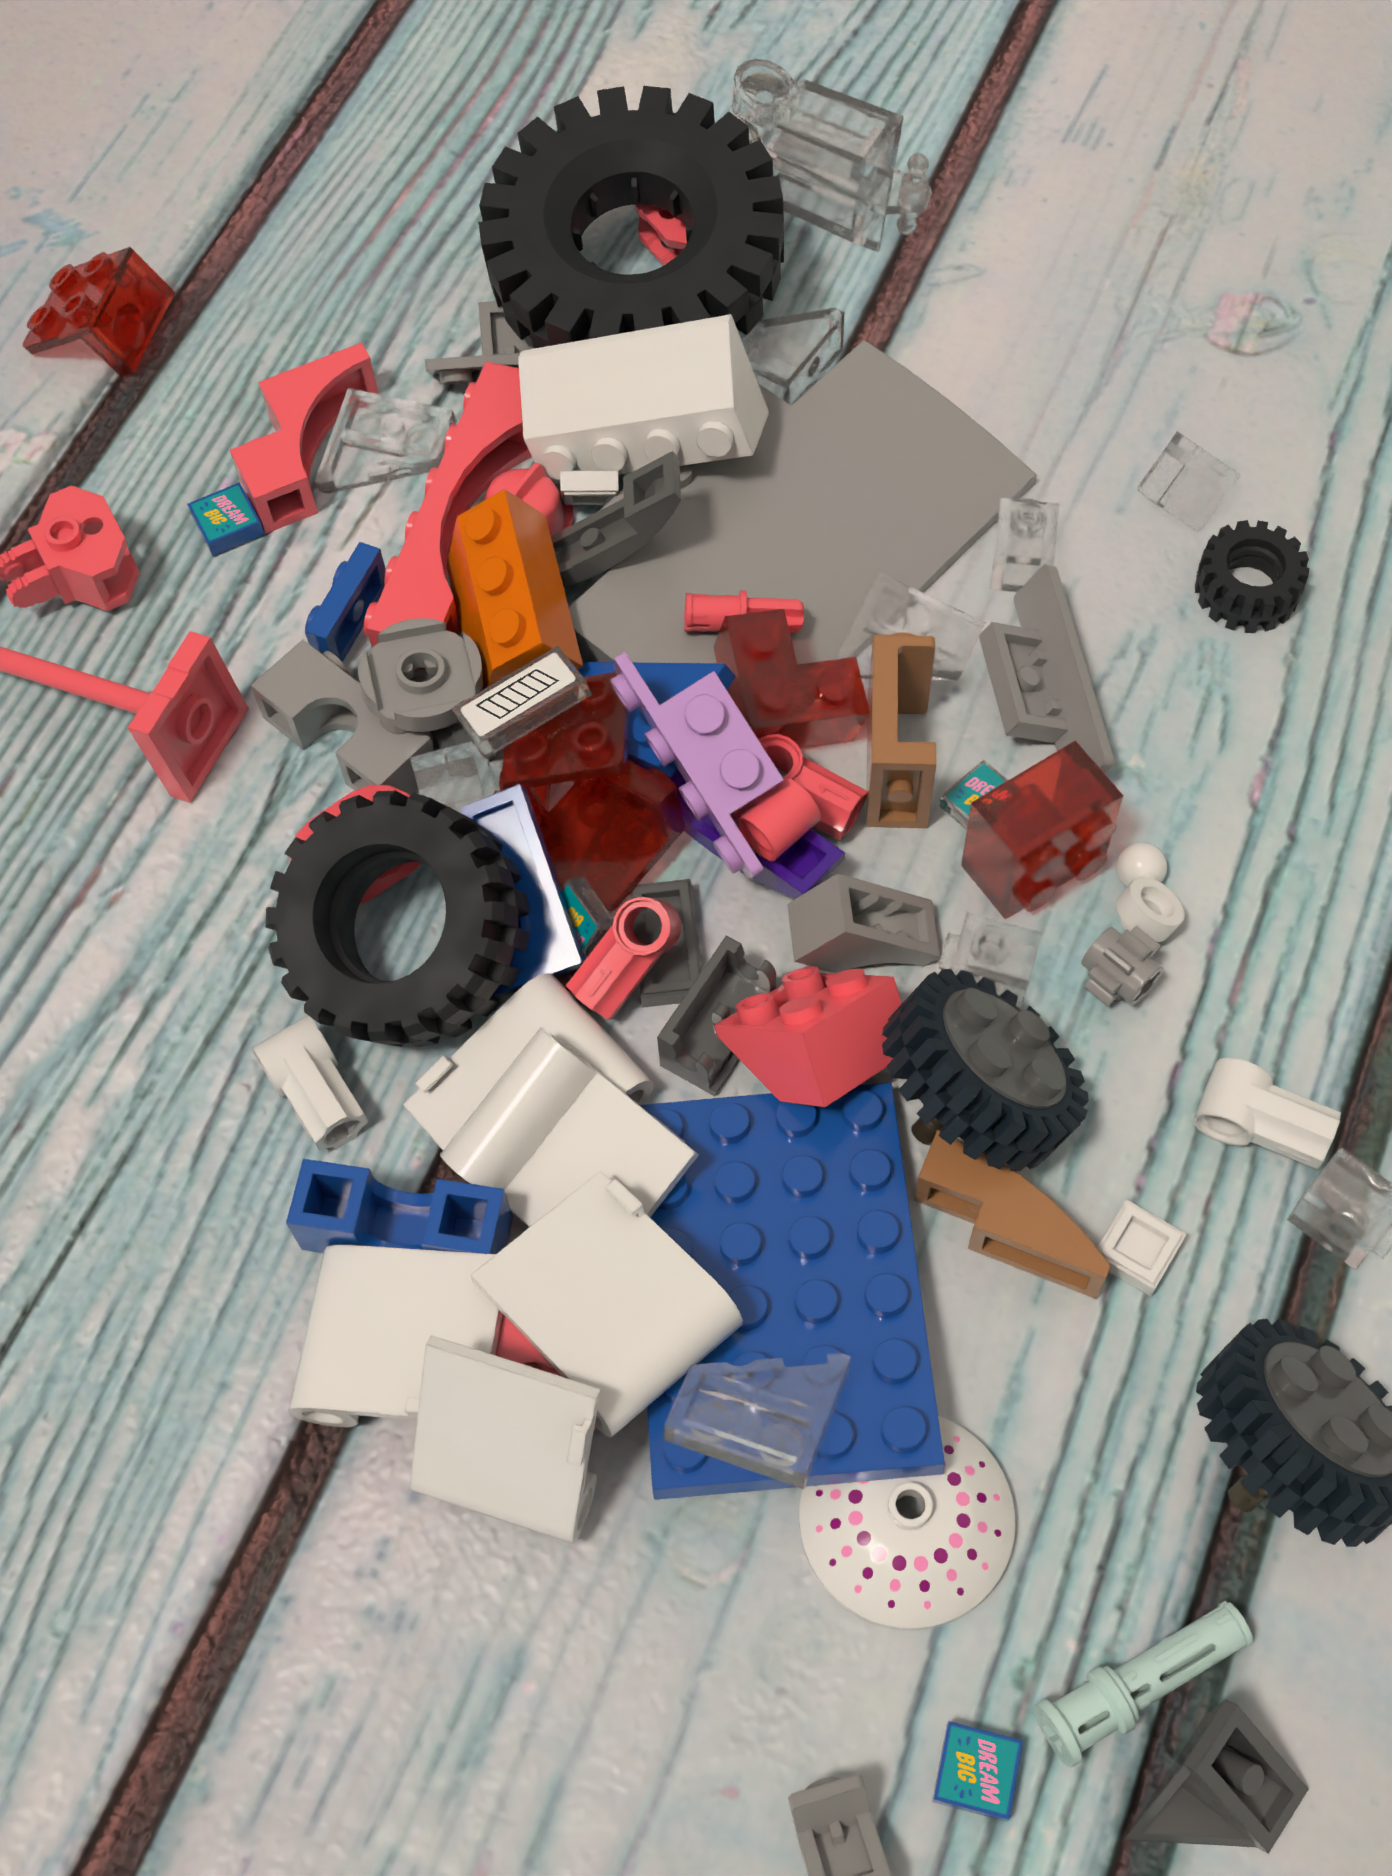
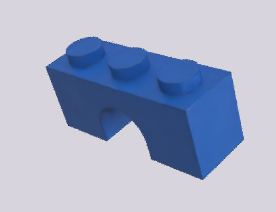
(352, 1208)

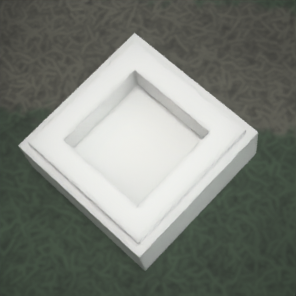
(588, 487)
(1140, 1247)

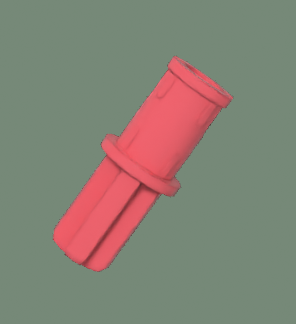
(708, 611)

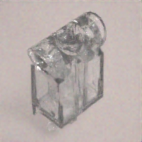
(831, 154)

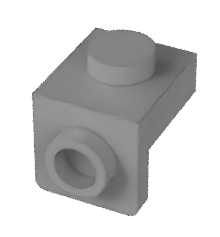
(837, 1829)

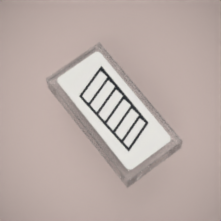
(521, 702)

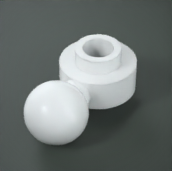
(1147, 900)

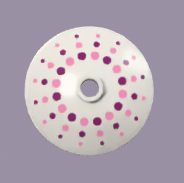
(918, 1568)

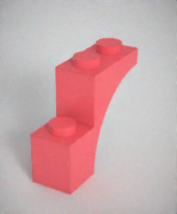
(302, 411)

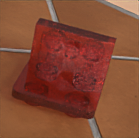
(106, 303)
(573, 746)
(613, 830)

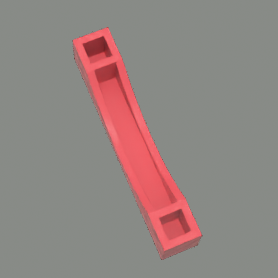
(475, 453)

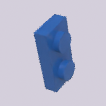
(342, 613)

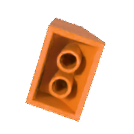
(509, 586)

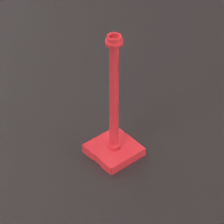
(177, 724)

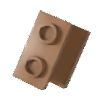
(898, 772)

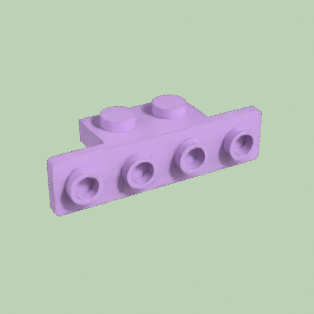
(712, 751)

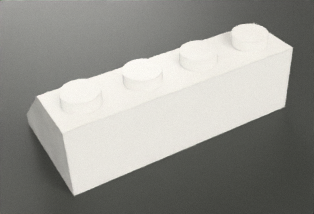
(640, 397)

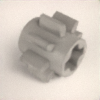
(1122, 966)

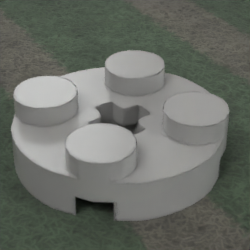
(426, 704)

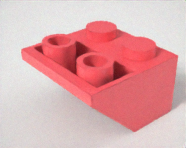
(813, 1033)

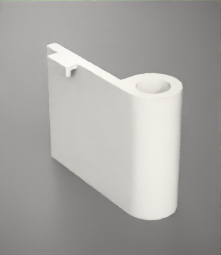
(460, 1083)
(557, 1126)
(609, 1299)
(373, 1325)
(504, 1440)

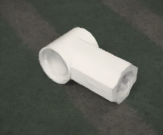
(306, 1073)
(1246, 1107)

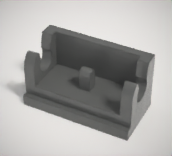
(689, 1039)

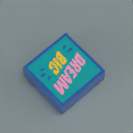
(226, 519)
(977, 1771)

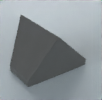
(1223, 1788)

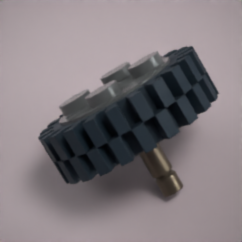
(983, 1071)
(1301, 1431)

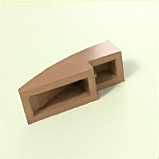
(1010, 1218)

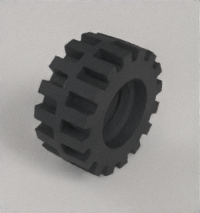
(1256, 549)

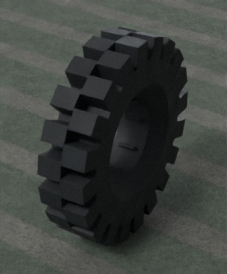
(622, 159)

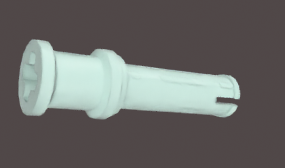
(1115, 1697)

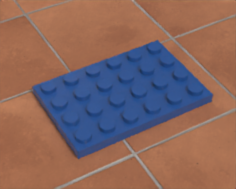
(817, 1250)

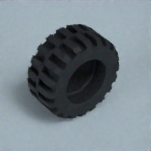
(321, 904)

